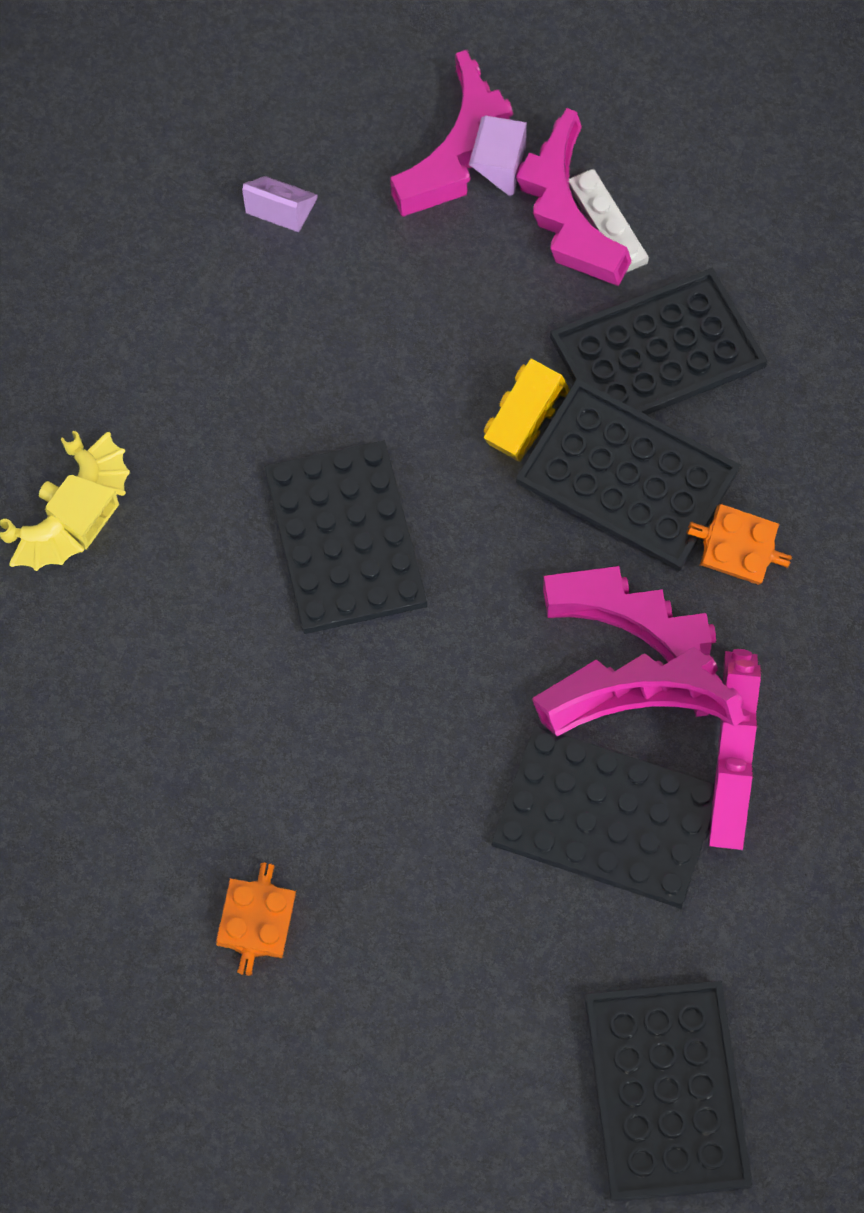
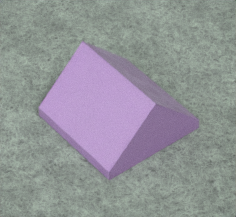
(499, 151)
(278, 202)

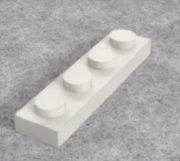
(605, 215)

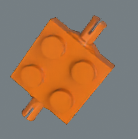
(739, 544)
(256, 918)

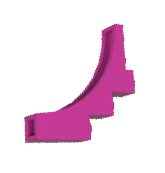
(445, 172)
(576, 240)
(606, 598)
(599, 691)
(735, 754)

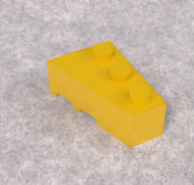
(525, 409)

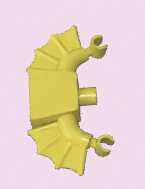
(75, 508)

